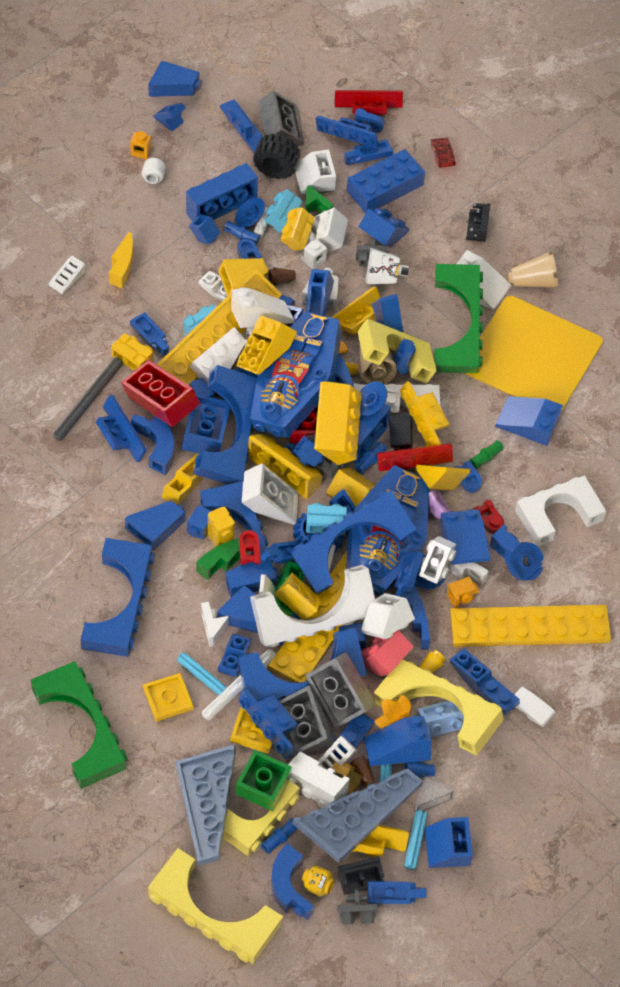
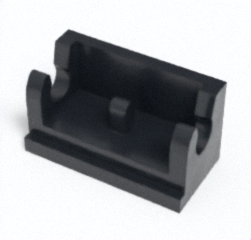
(478, 222)
(401, 431)
(358, 874)

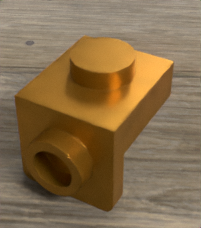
(348, 771)

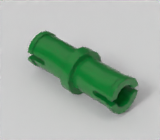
(486, 454)

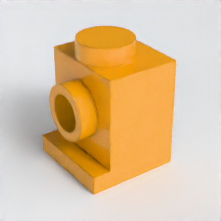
(141, 140)
(462, 591)

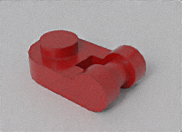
(494, 520)
(249, 542)

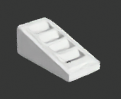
(74, 266)
(340, 741)

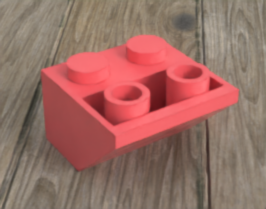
(386, 653)

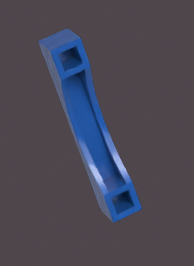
(319, 291)

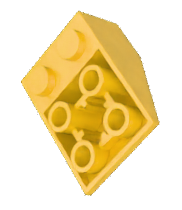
(265, 345)

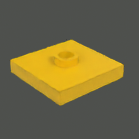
(168, 697)

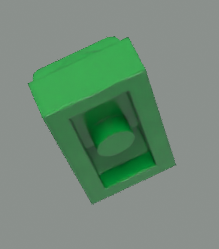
(316, 201)

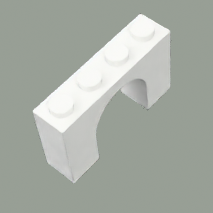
(575, 493)

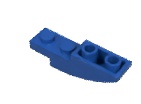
(482, 682)

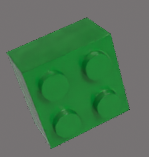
(263, 780)

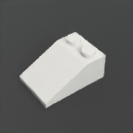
(493, 284)
(250, 304)
(269, 495)

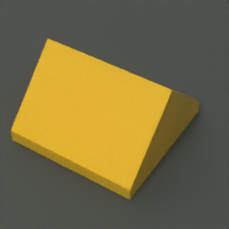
(442, 477)
(354, 484)
(298, 597)

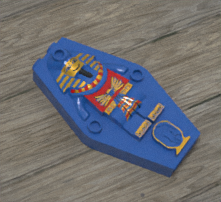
(291, 384)
(378, 547)

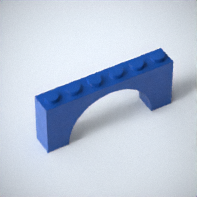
(238, 392)
(231, 498)
(383, 513)
(116, 634)
(264, 684)

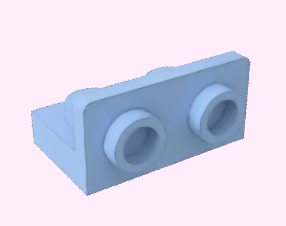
(442, 718)

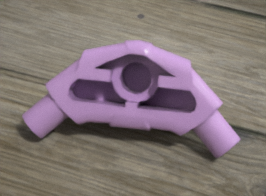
(436, 504)

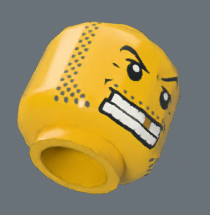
(318, 881)

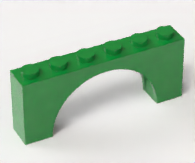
(465, 283)
(69, 686)

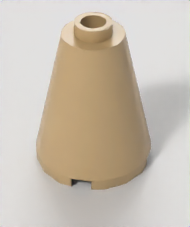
(535, 273)
(377, 373)

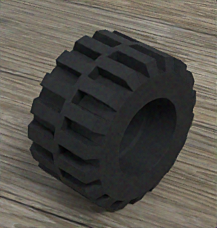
(276, 156)

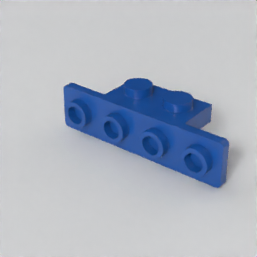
(242, 123)
(348, 130)
(119, 430)
(271, 719)

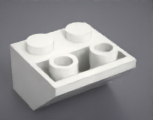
(316, 171)
(329, 229)
(387, 616)

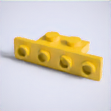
(356, 313)
(425, 412)
(381, 838)

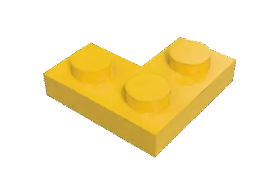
(248, 735)

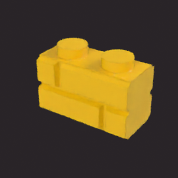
(297, 228)
(131, 351)
(220, 526)

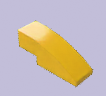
(122, 262)
(183, 483)

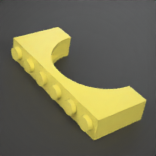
(480, 716)
(245, 937)

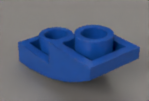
(236, 647)

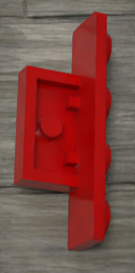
(371, 101)
(415, 456)

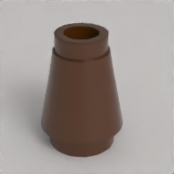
(280, 275)
(363, 768)

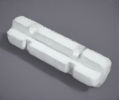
(261, 224)

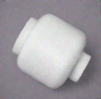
(153, 170)

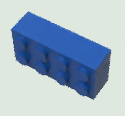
(385, 181)
(222, 193)

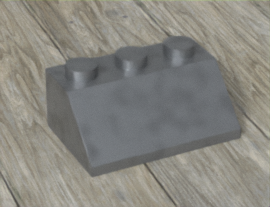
(280, 117)
(340, 690)
(313, 727)

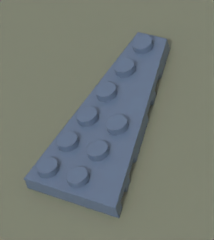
(206, 793)
(355, 816)

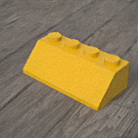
(338, 422)
(284, 464)

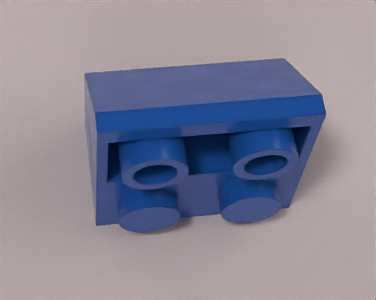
(383, 226)
(449, 843)

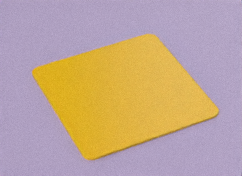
(534, 352)

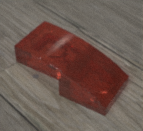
(443, 152)

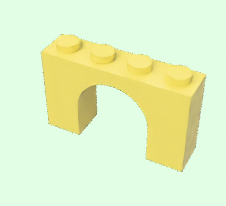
(378, 338)
(248, 834)

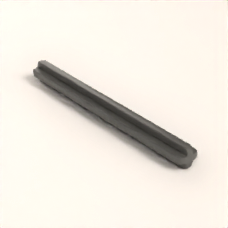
(87, 399)

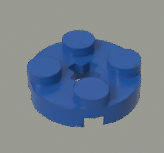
(515, 564)

